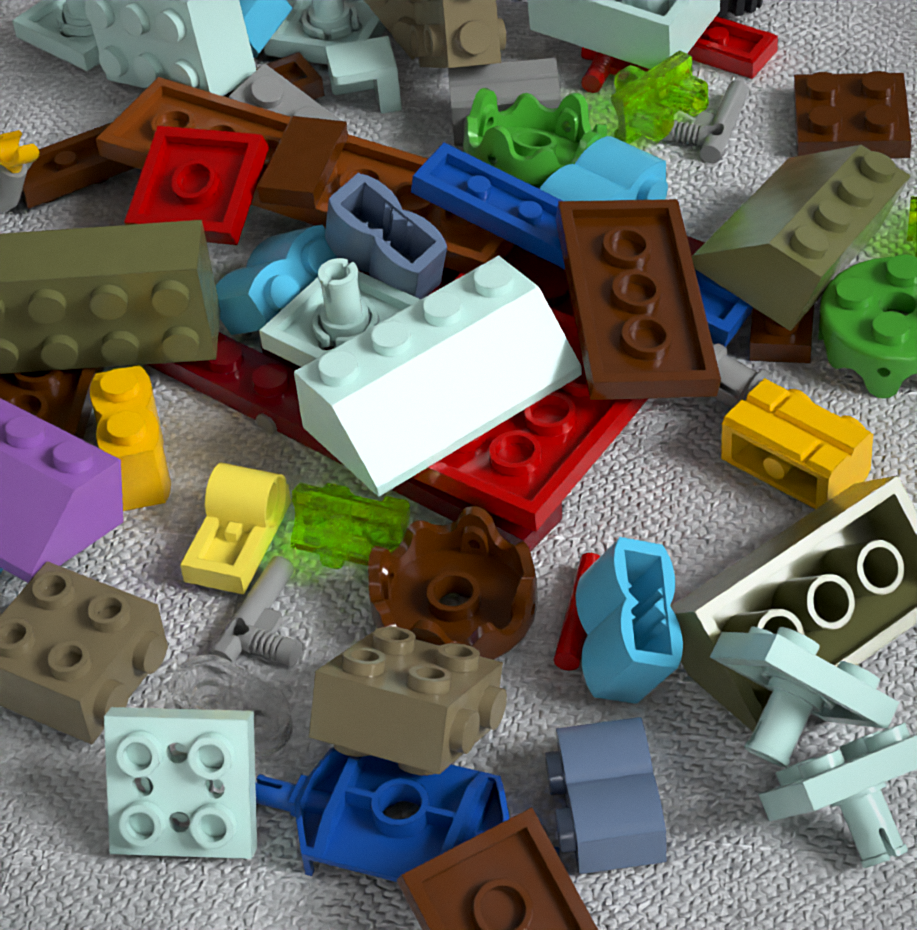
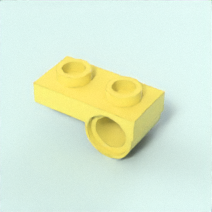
(240, 522)

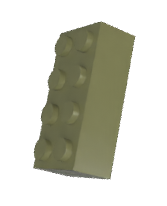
(107, 297)

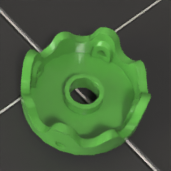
(527, 136)
(859, 329)

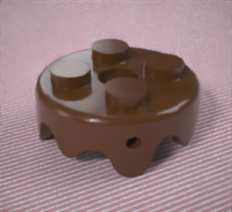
(463, 560)

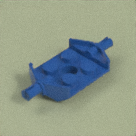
(344, 820)

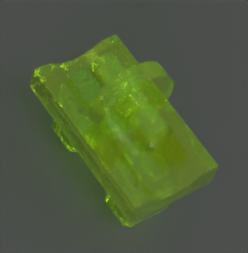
(650, 99)
(345, 525)

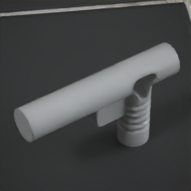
(710, 129)
(259, 623)

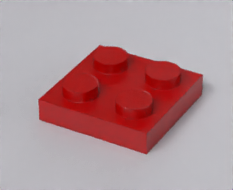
(199, 178)

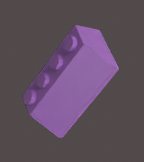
(52, 493)

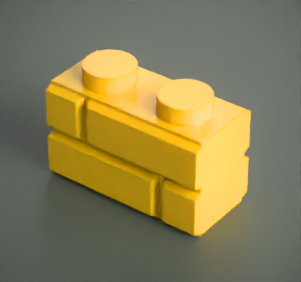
(795, 444)

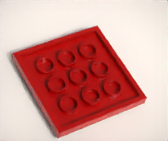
(538, 454)

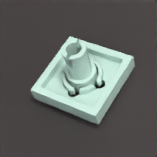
(322, 24)
(60, 30)
(331, 312)
(800, 687)
(209, 750)
(852, 785)

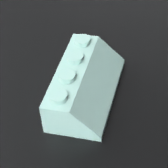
(435, 375)

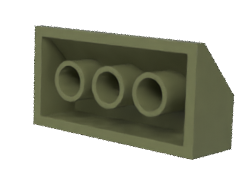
(802, 229)
(832, 576)

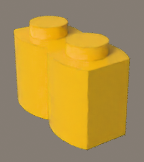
(132, 432)

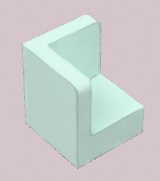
(365, 67)

